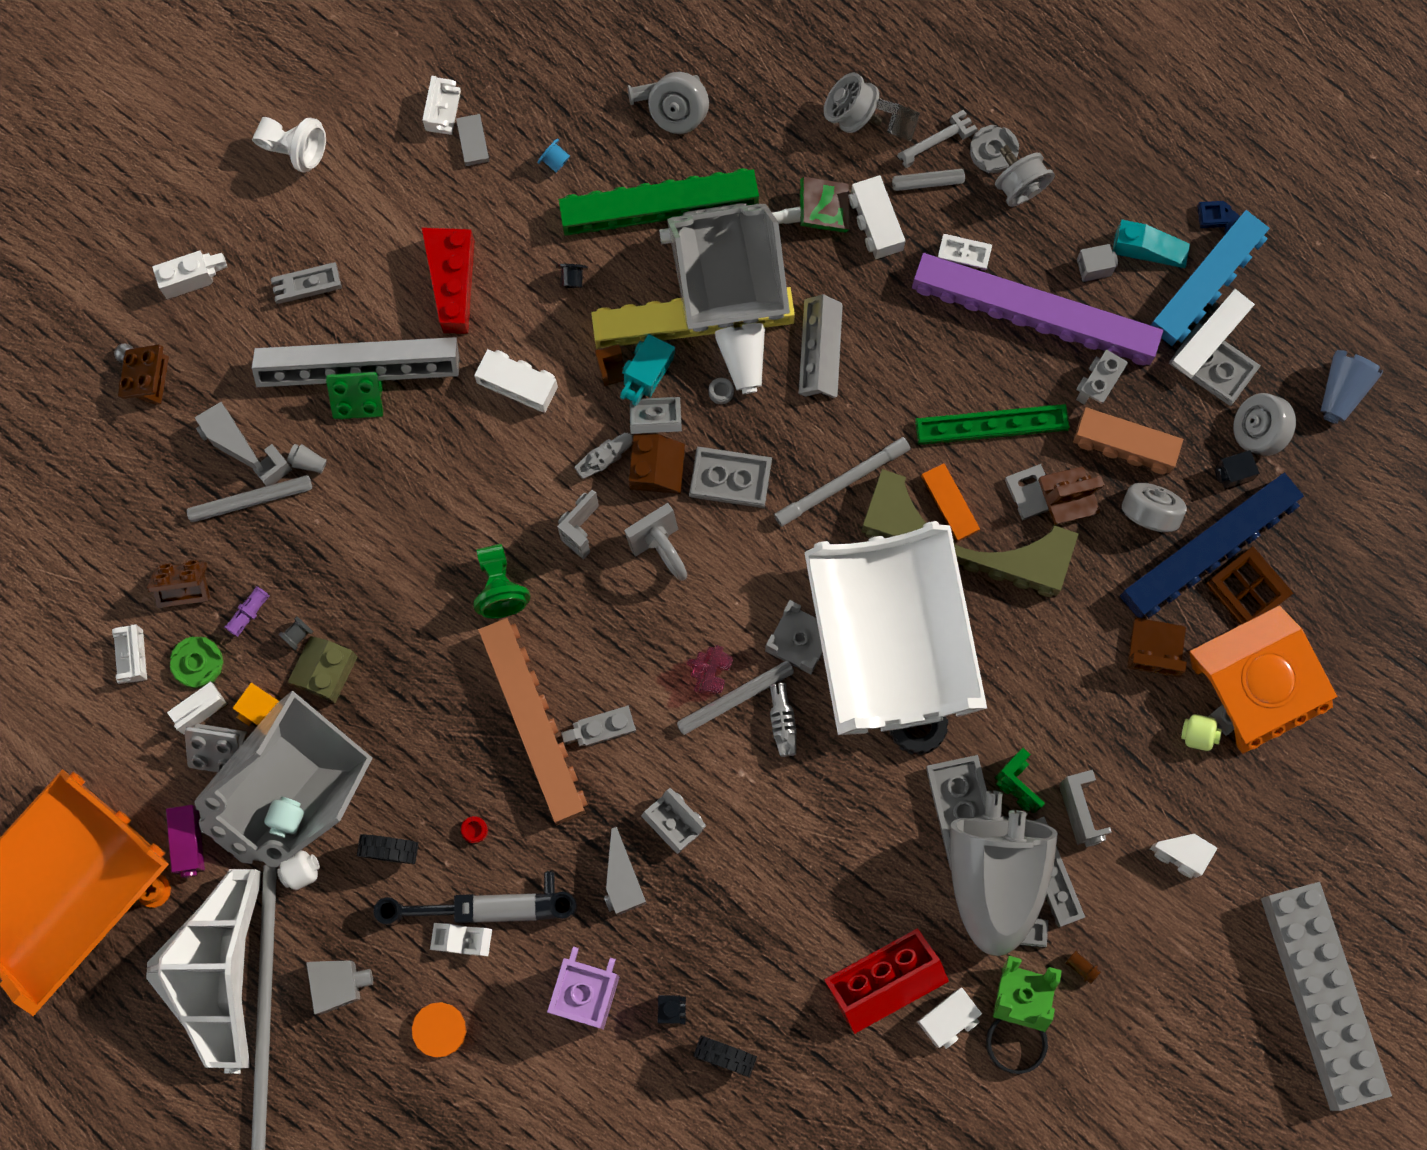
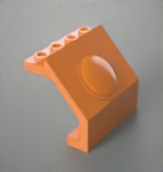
(1265, 677)

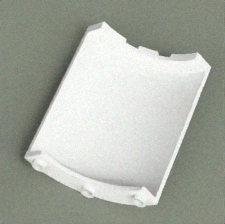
(895, 630)

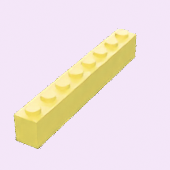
(661, 320)

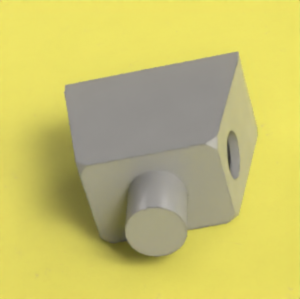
(335, 984)

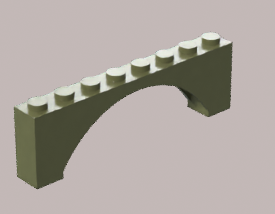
(1033, 566)

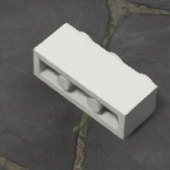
(876, 217)
(516, 380)

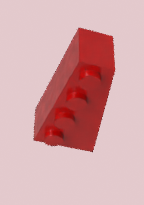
(451, 269)

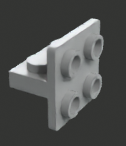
(211, 746)

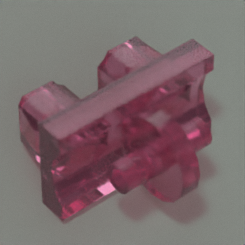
(705, 668)

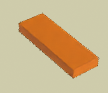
(950, 502)

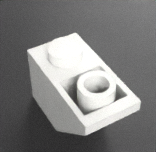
(1187, 852)

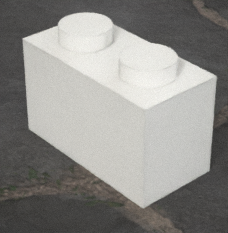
(949, 1018)

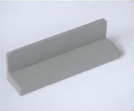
(820, 346)

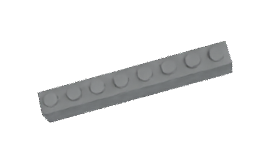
(387, 358)

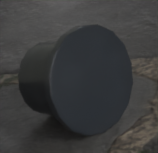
(571, 275)

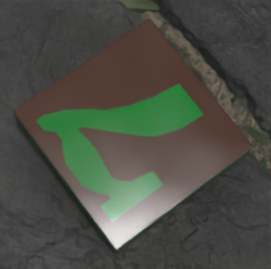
(824, 204)

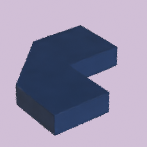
(1216, 214)

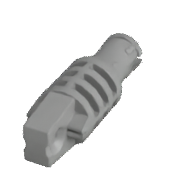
(783, 721)

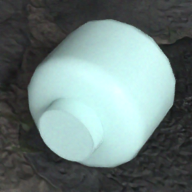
(284, 817)

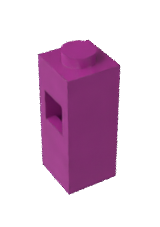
(185, 841)

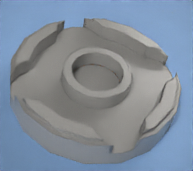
(986, 148)

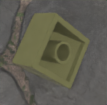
(323, 668)

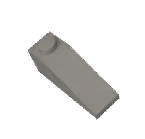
(225, 435)
(621, 884)

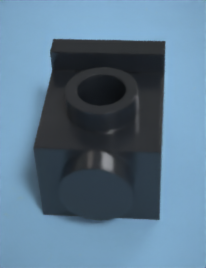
(671, 1009)

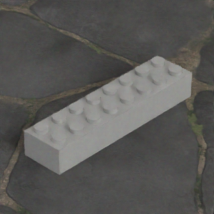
(1326, 997)

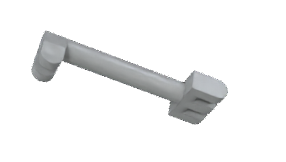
(957, 127)

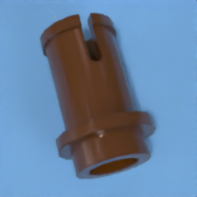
(1083, 967)

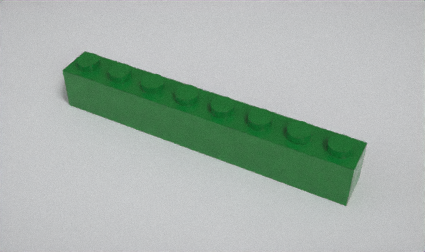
(655, 202)

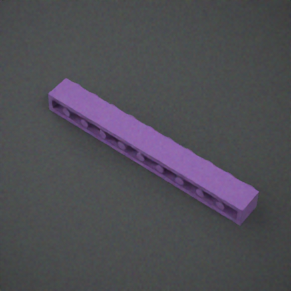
(1037, 309)

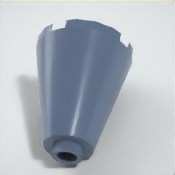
(1347, 385)

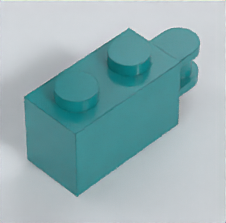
(646, 368)

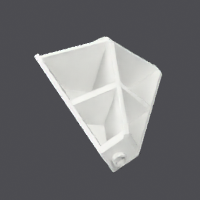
(203, 971)

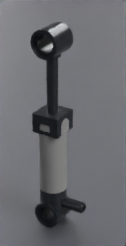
(488, 908)

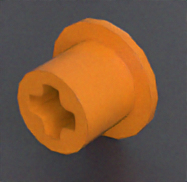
(156, 893)

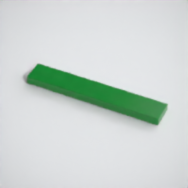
(992, 424)

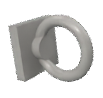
(654, 533)

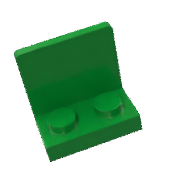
(1009, 783)

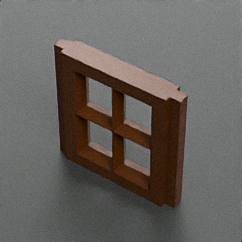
(1266, 574)

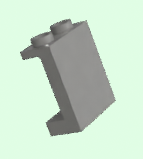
(1078, 810)

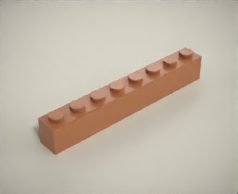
(532, 722)

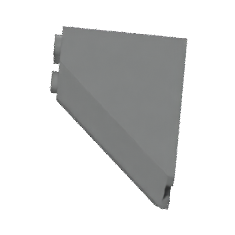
(729, 265)
(287, 756)

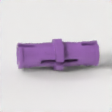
(247, 611)

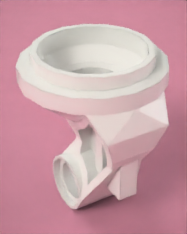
(303, 143)

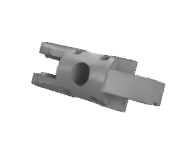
(603, 456)

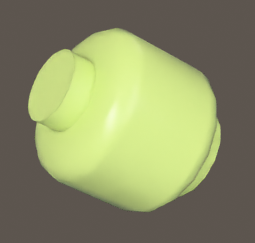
(1201, 732)

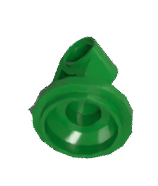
(500, 597)

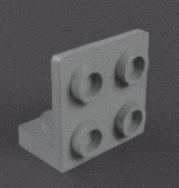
(570, 523)

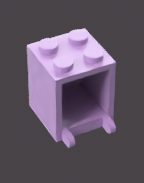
(584, 992)

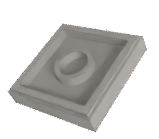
(656, 415)

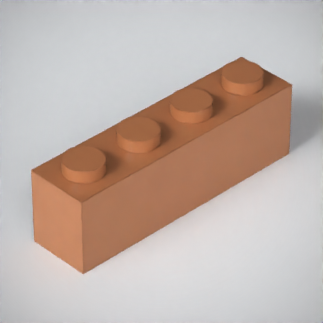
(1127, 441)

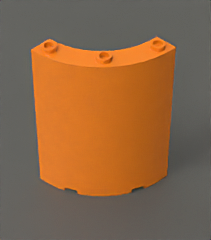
(64, 884)

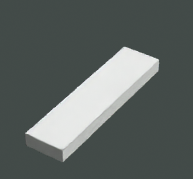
(1213, 333)

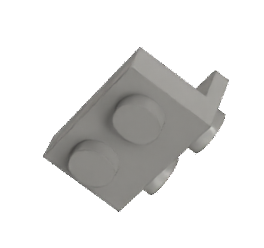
(1102, 379)
(674, 820)

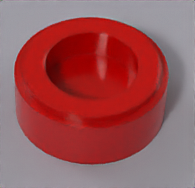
(474, 829)

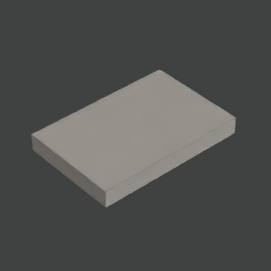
(1224, 372)
(730, 477)

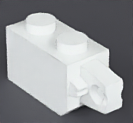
(188, 273)

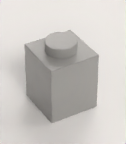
(1097, 262)

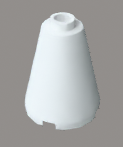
(743, 354)

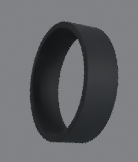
(999, 1065)

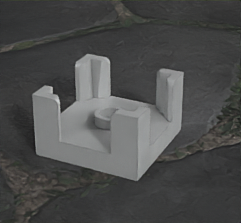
(796, 639)

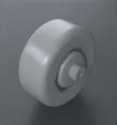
(678, 102)
(1264, 424)
(1154, 507)

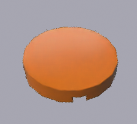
(439, 1029)

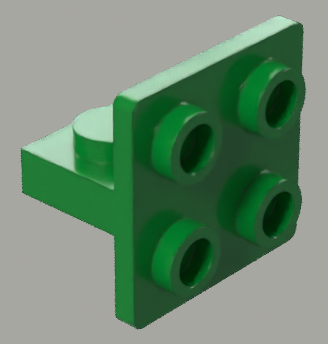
(355, 395)

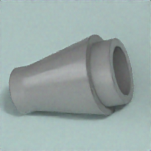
(306, 459)

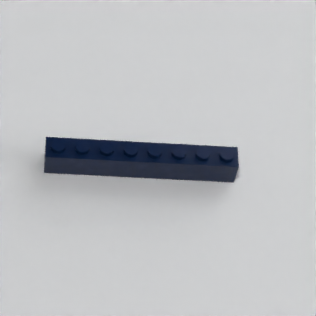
(1211, 546)

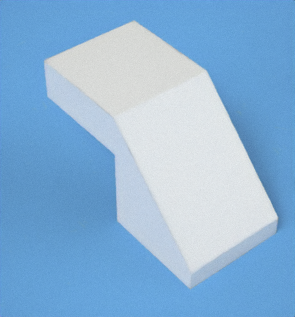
(461, 939)

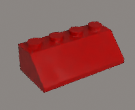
(886, 980)

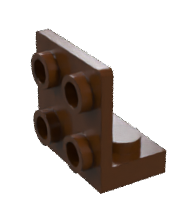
(1157, 647)

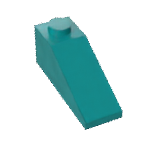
(1149, 244)

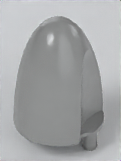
(1000, 874)

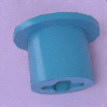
(554, 156)

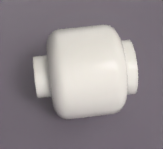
(299, 870)

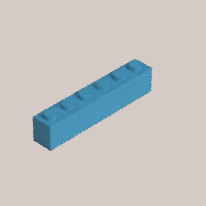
(1209, 277)

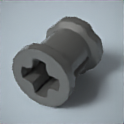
(295, 633)

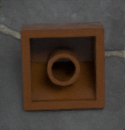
(656, 463)

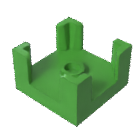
(1026, 995)

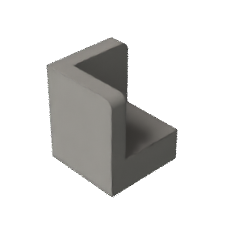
(274, 466)

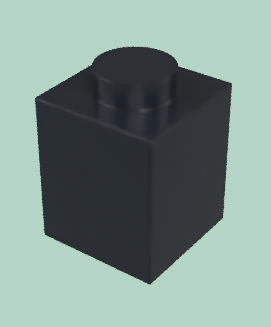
(1236, 470)

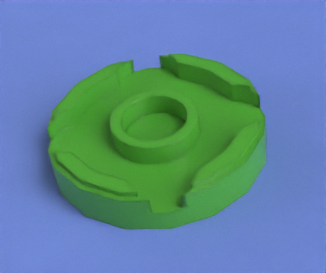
(196, 662)

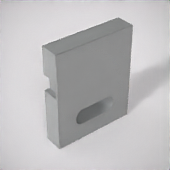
(1029, 497)

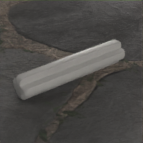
(928, 179)

